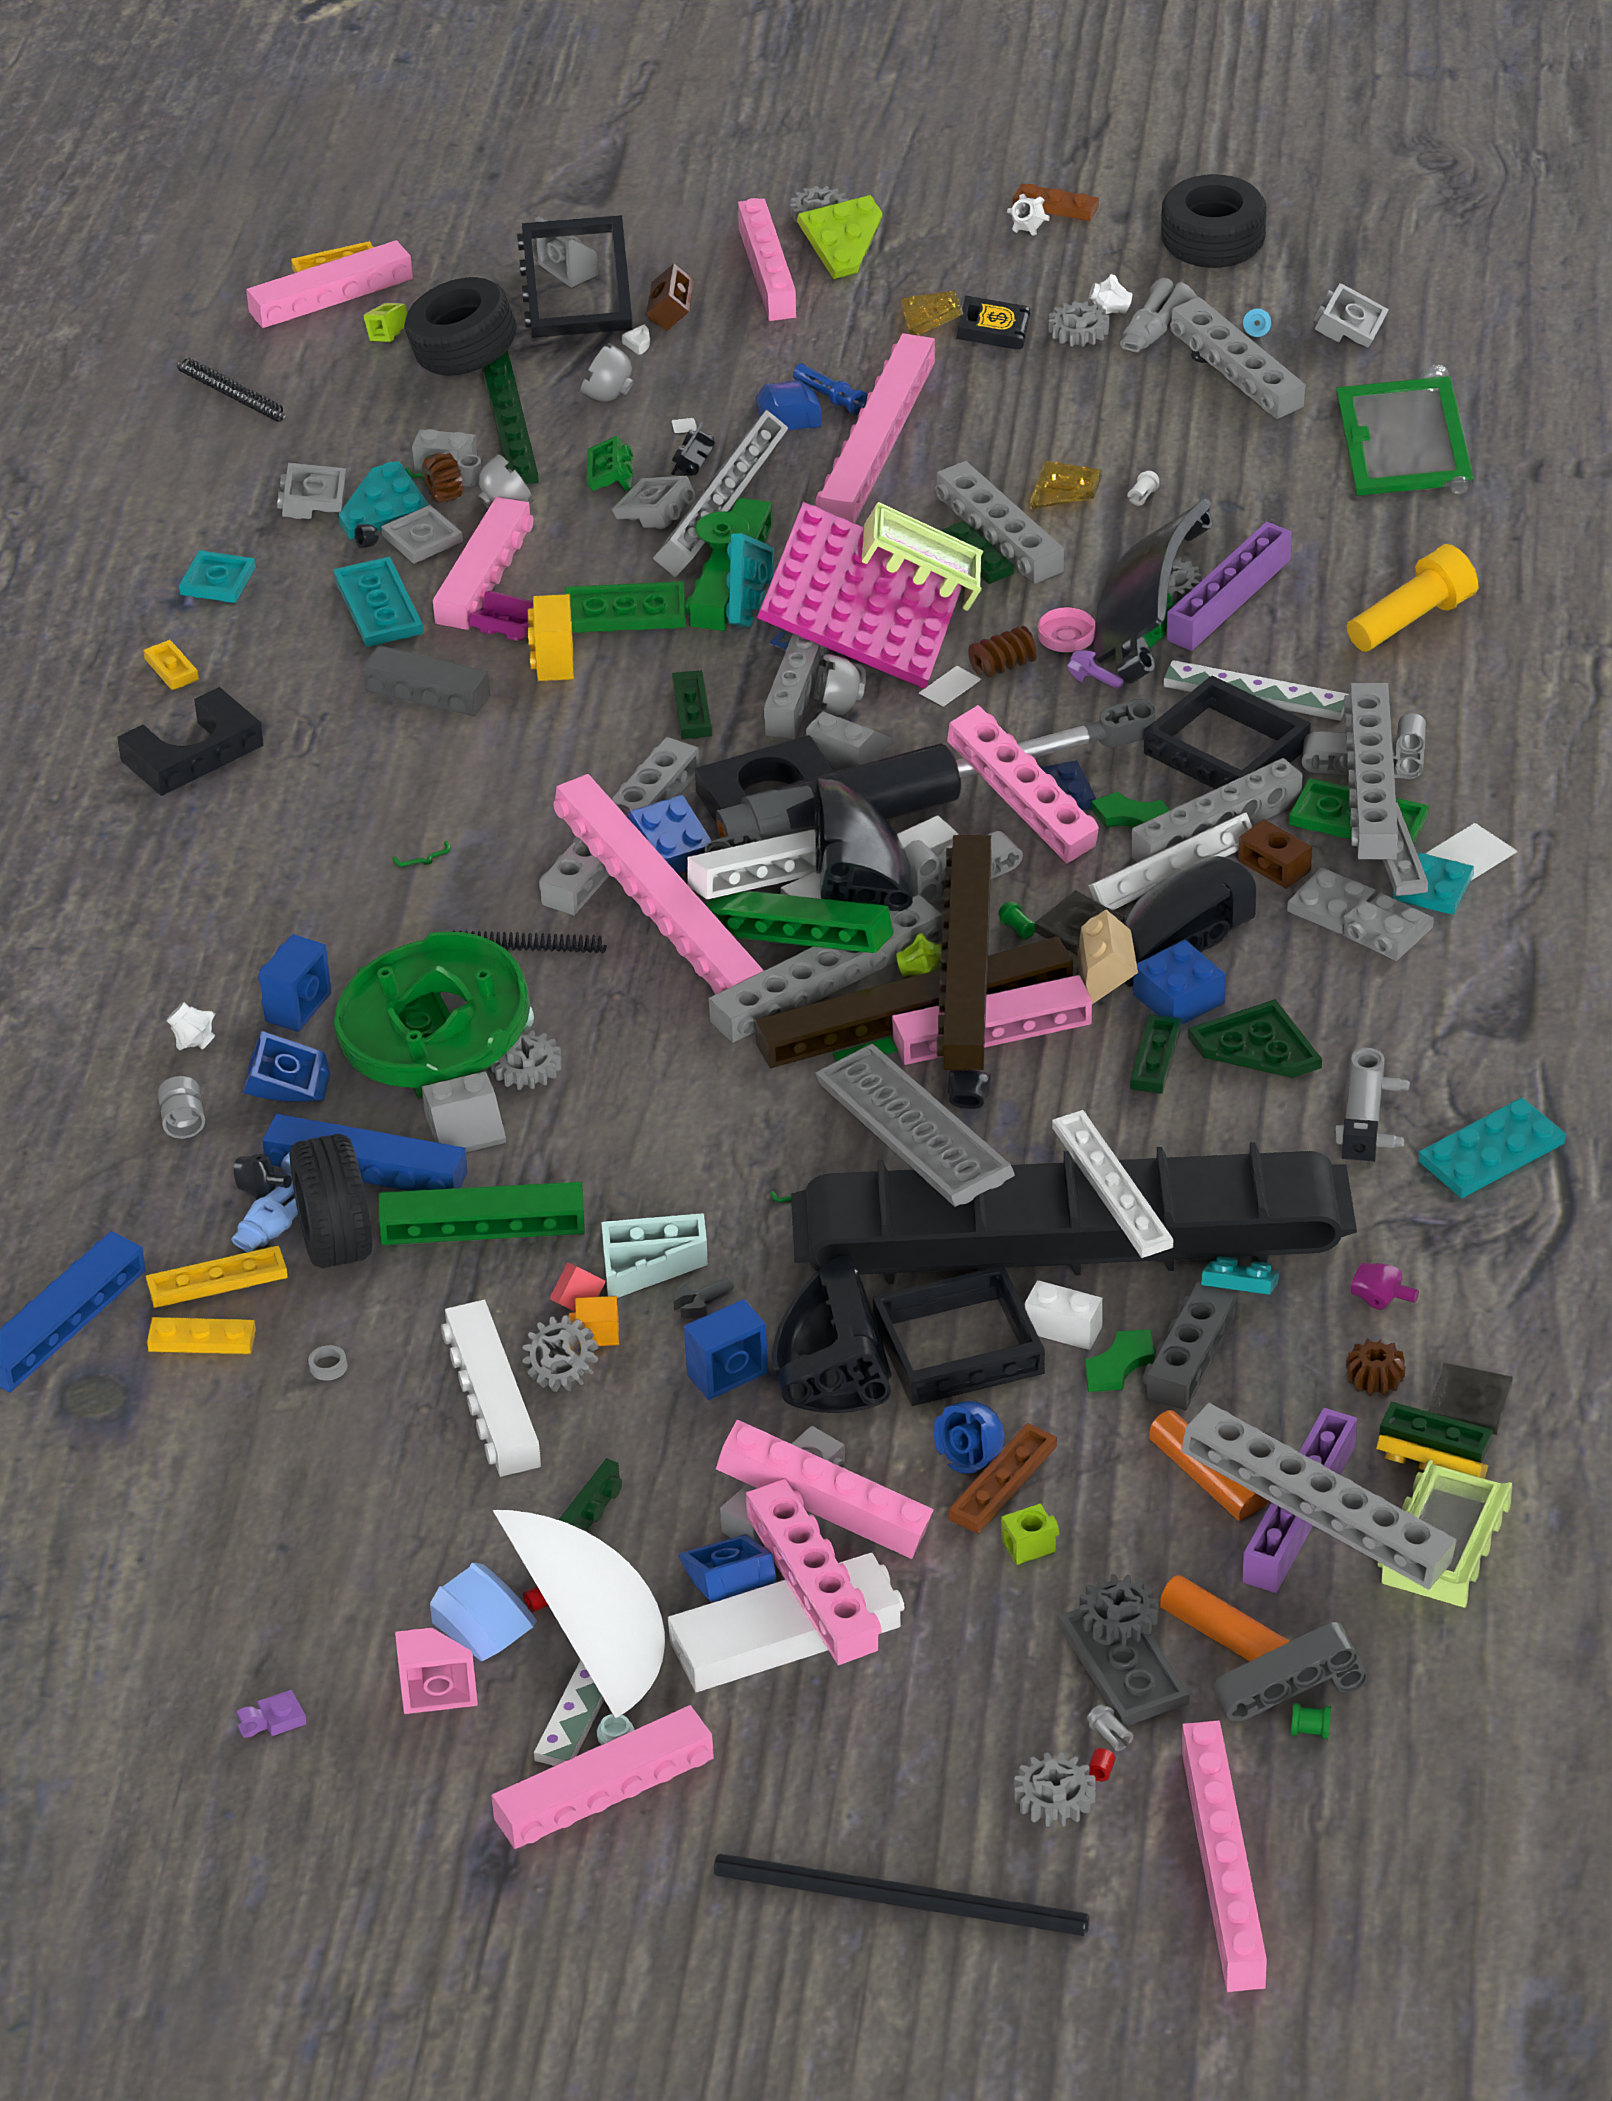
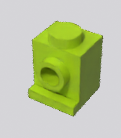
(385, 321)

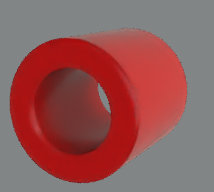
(534, 1599)
(1101, 1764)

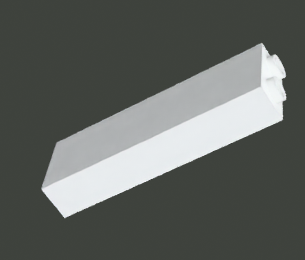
(767, 1627)

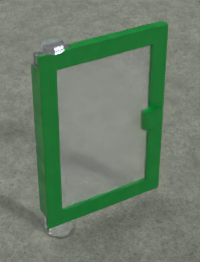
(1405, 435)

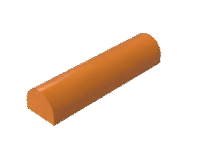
(1168, 1434)
(1218, 1619)

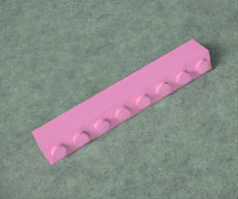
(1223, 1857)

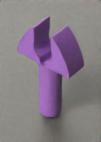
(1083, 665)

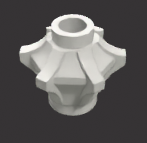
(1033, 220)
(1111, 296)
(191, 1026)

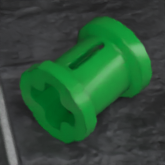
(1310, 1720)

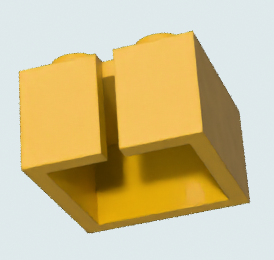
(551, 637)

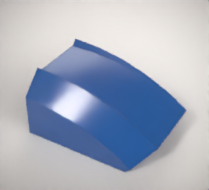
(791, 404)
(286, 1071)
(729, 1567)

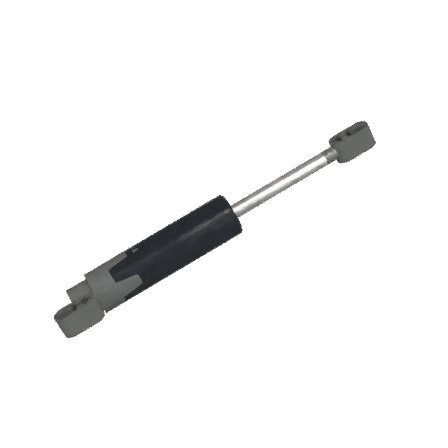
(908, 779)

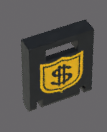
(994, 322)

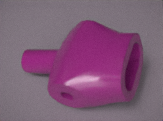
(1380, 1285)

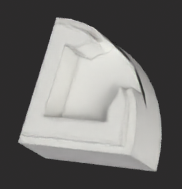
(637, 339)

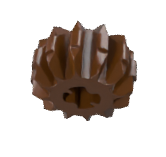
(442, 477)
(1375, 1367)

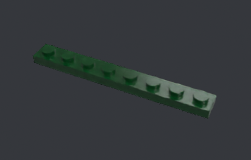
(510, 418)

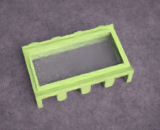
(925, 547)
(1465, 1510)

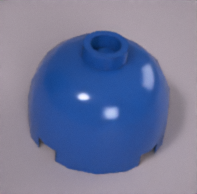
(969, 1436)

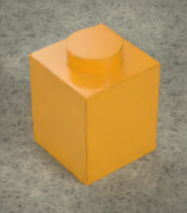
(600, 1316)

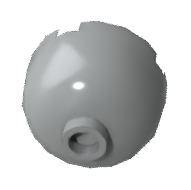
(608, 375)
(501, 482)
(837, 686)

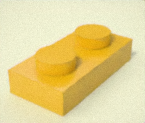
(171, 664)

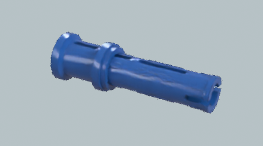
(846, 399)

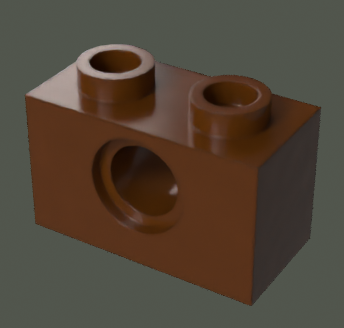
(670, 297)
(1275, 853)

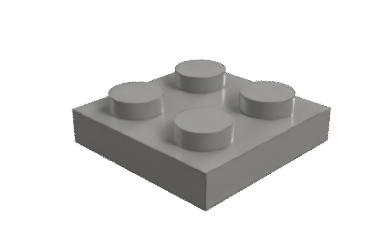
(422, 534)
(1328, 899)

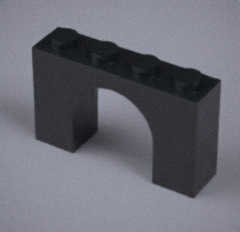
(170, 766)
(724, 781)

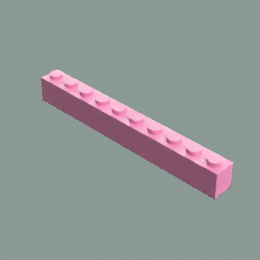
(877, 427)
(653, 884)

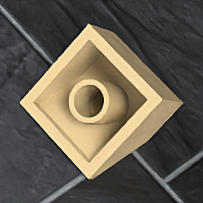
(1105, 955)

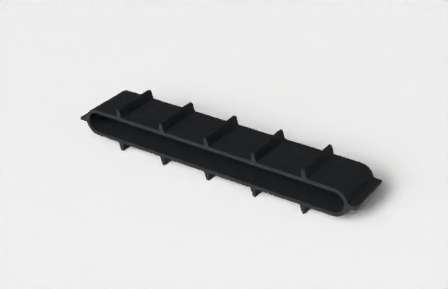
(1056, 1217)

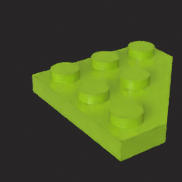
(842, 233)

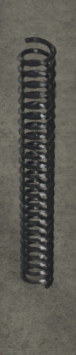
(208, 375)
(548, 945)

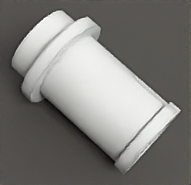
(1147, 483)

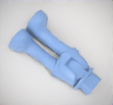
(267, 1216)

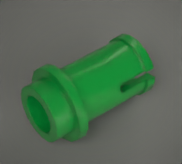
(1012, 915)

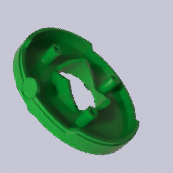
(471, 1036)

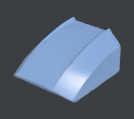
(480, 1612)

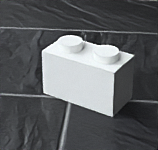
(1064, 1314)

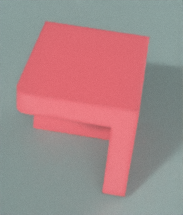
(575, 1284)

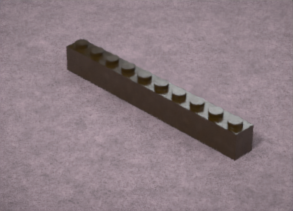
(966, 954)
(869, 1012)

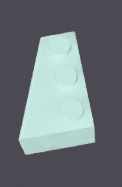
(651, 1250)

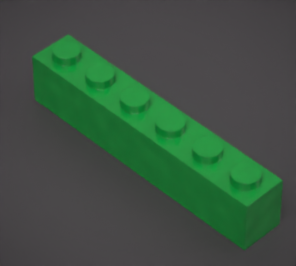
(711, 592)
(804, 920)
(481, 1213)

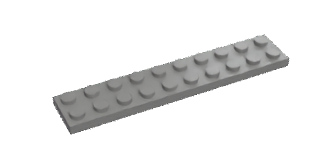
(915, 1125)

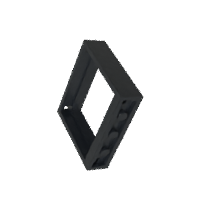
(581, 323)
(1236, 704)
(966, 1373)

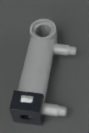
(1363, 1106)

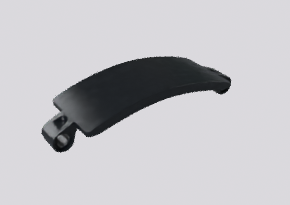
(1137, 593)

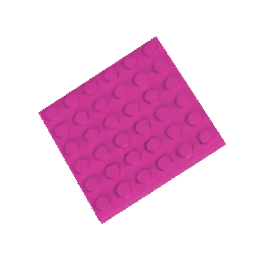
(856, 606)

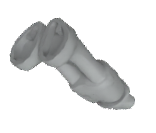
(1147, 323)

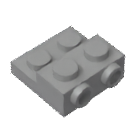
(1349, 315)
(310, 489)
(656, 501)
(1386, 925)

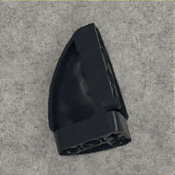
(858, 850)
(1193, 906)
(831, 1346)

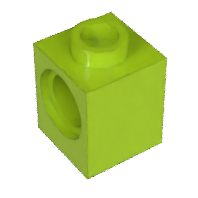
(1029, 1534)

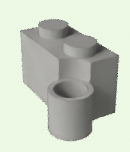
(458, 444)

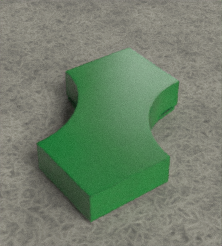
(1122, 811)
(1126, 1354)

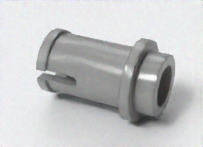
(1104, 1721)

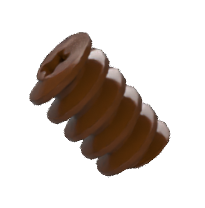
(1002, 651)

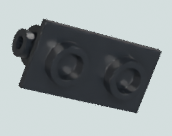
(694, 454)

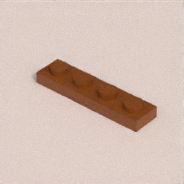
(1002, 1478)

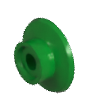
(718, 527)

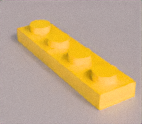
(216, 1276)

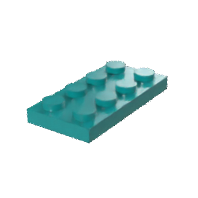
(378, 601)
(1491, 1147)

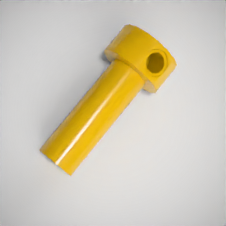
(1440, 581)

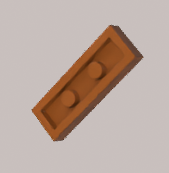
(1061, 202)

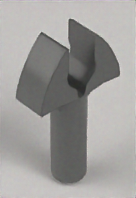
(696, 1300)

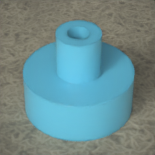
(1257, 315)

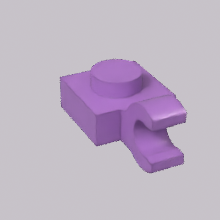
(273, 1713)

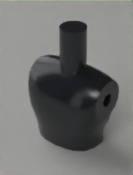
(968, 1088)
(257, 1175)

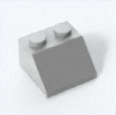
(567, 258)
(845, 742)
(464, 1112)

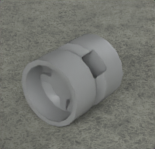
(181, 1107)

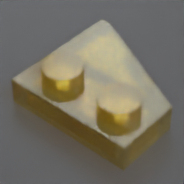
(930, 310)
(1064, 484)

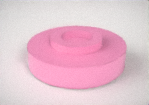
(1066, 629)

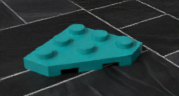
(381, 498)
(749, 571)

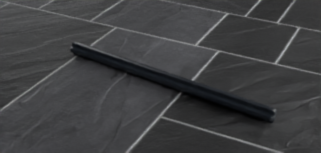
(902, 1894)

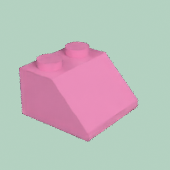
(434, 1671)

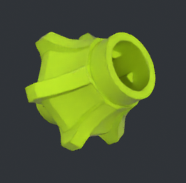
(919, 957)

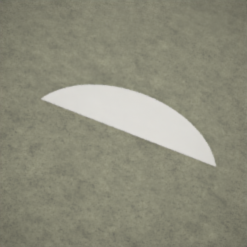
(597, 1603)

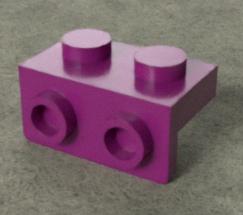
(502, 615)

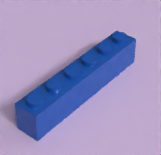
(381, 1156)
(67, 1306)

